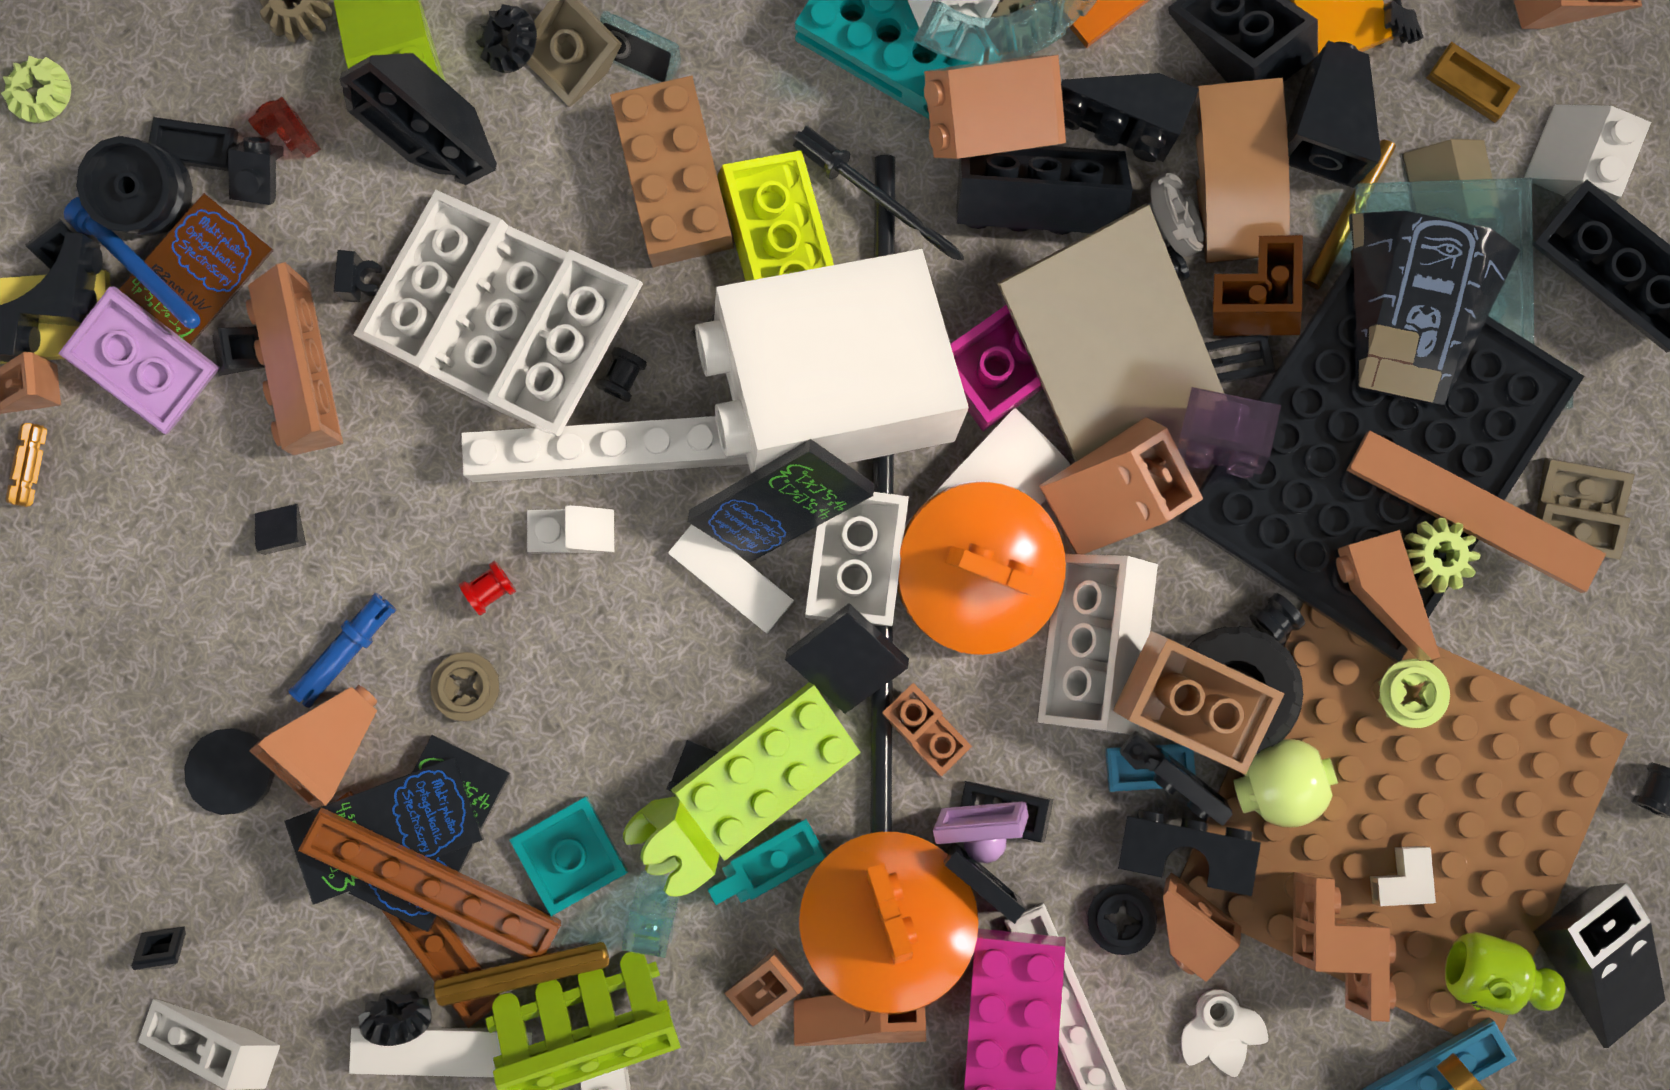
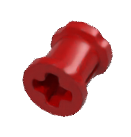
(487, 588)

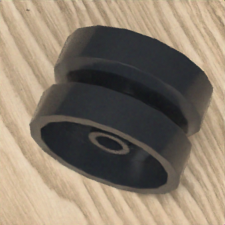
(134, 186)

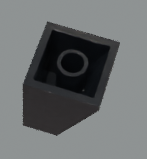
(1335, 117)

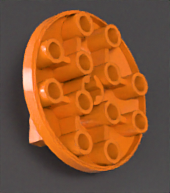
(981, 568)
(888, 923)

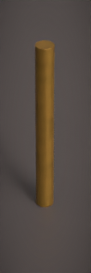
(1341, 229)

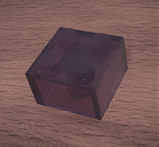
(1228, 432)

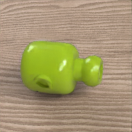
(1499, 976)

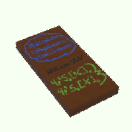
(204, 262)

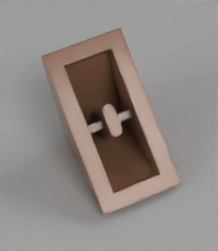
(28, 384)
(765, 988)

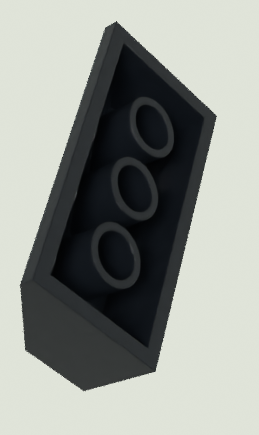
(1044, 189)
(1611, 258)

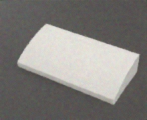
(1011, 456)

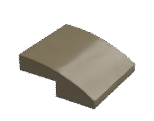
(1586, 503)

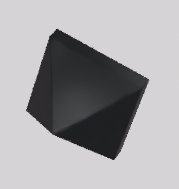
(49, 242)
(159, 949)

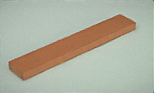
(1479, 511)

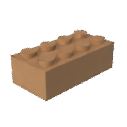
(672, 171)

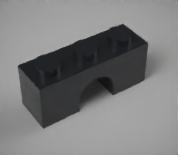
(1230, 856)

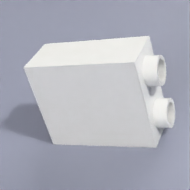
(834, 359)

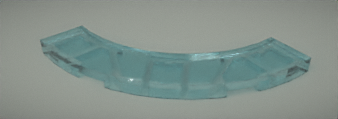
(998, 37)

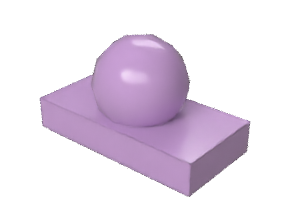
(982, 828)

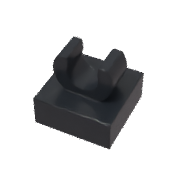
(351, 274)

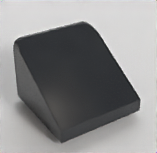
(236, 349)
(278, 530)

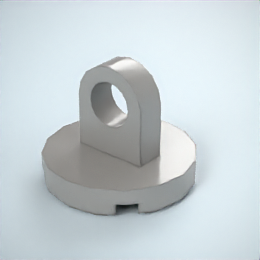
(1176, 216)

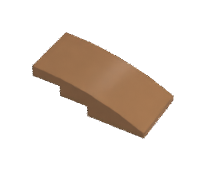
(1242, 166)

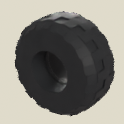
(1267, 662)

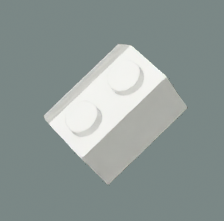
(1589, 145)

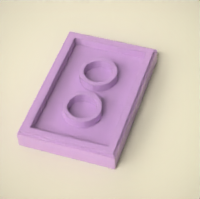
(139, 360)

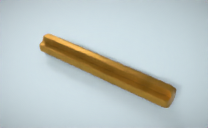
(521, 974)

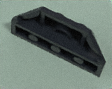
(418, 115)

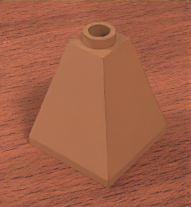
(319, 745)

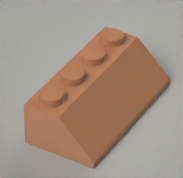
(293, 361)

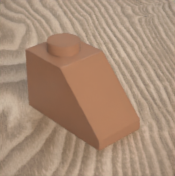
(1197, 930)

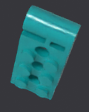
(862, 53)

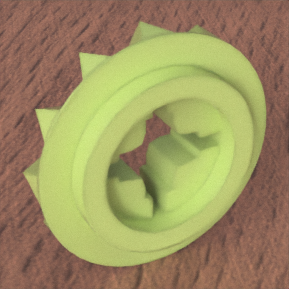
(51, 98)
(1434, 693)

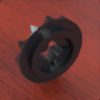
(520, 39)
(1133, 936)
(383, 1029)

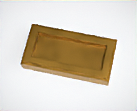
(1473, 82)

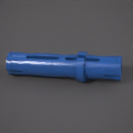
(341, 651)

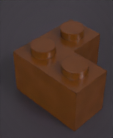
(1266, 300)

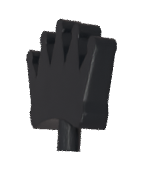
(1402, 22)

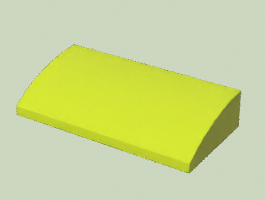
(774, 216)

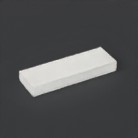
(731, 578)

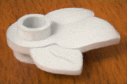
(1222, 1038)

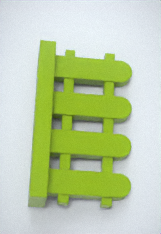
(590, 1051)

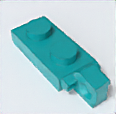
(769, 864)

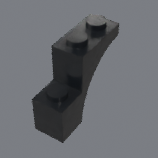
(60, 298)

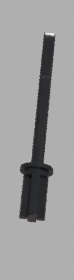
(836, 163)

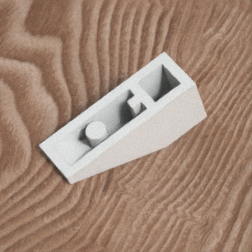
(209, 1047)

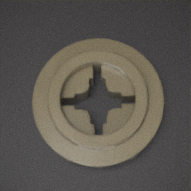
(444, 686)

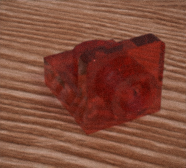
(283, 119)

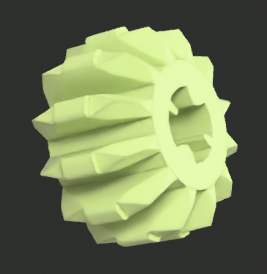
(1447, 541)

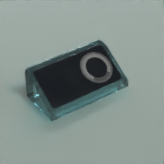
(643, 50)

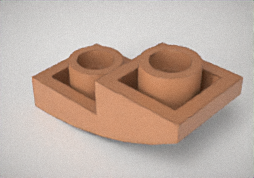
(926, 730)

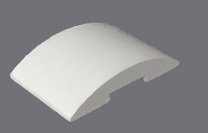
(497, 313)

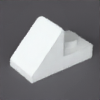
(570, 530)

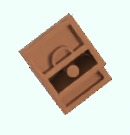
(1343, 946)

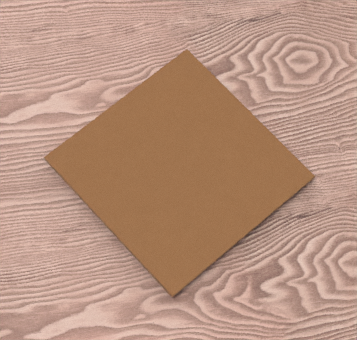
(1489, 786)

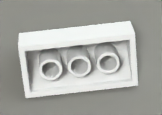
(1096, 640)

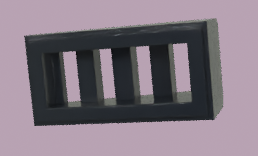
(1043, 804)

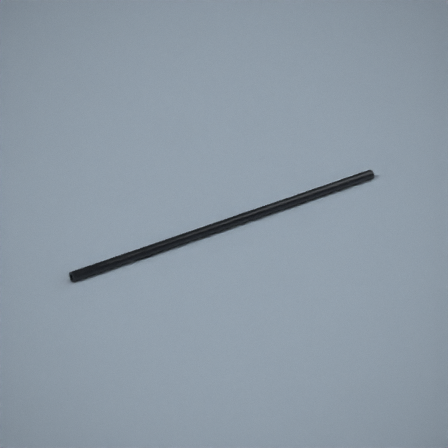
(883, 483)

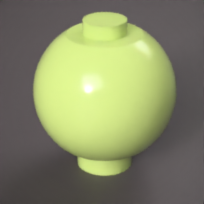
(1287, 784)

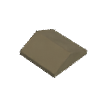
(571, 49)
(1448, 161)

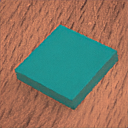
(568, 856)

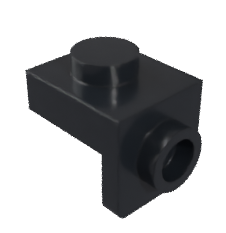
(253, 170)

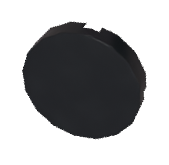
(225, 773)

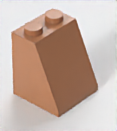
(995, 106)

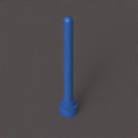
(83, 223)

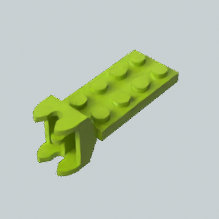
(740, 791)

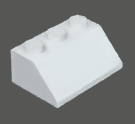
(859, 560)

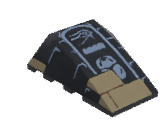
(1421, 299)

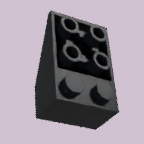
(1129, 110)
(1606, 958)

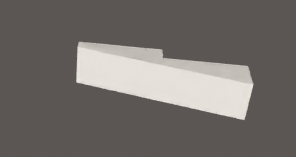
(433, 1053)

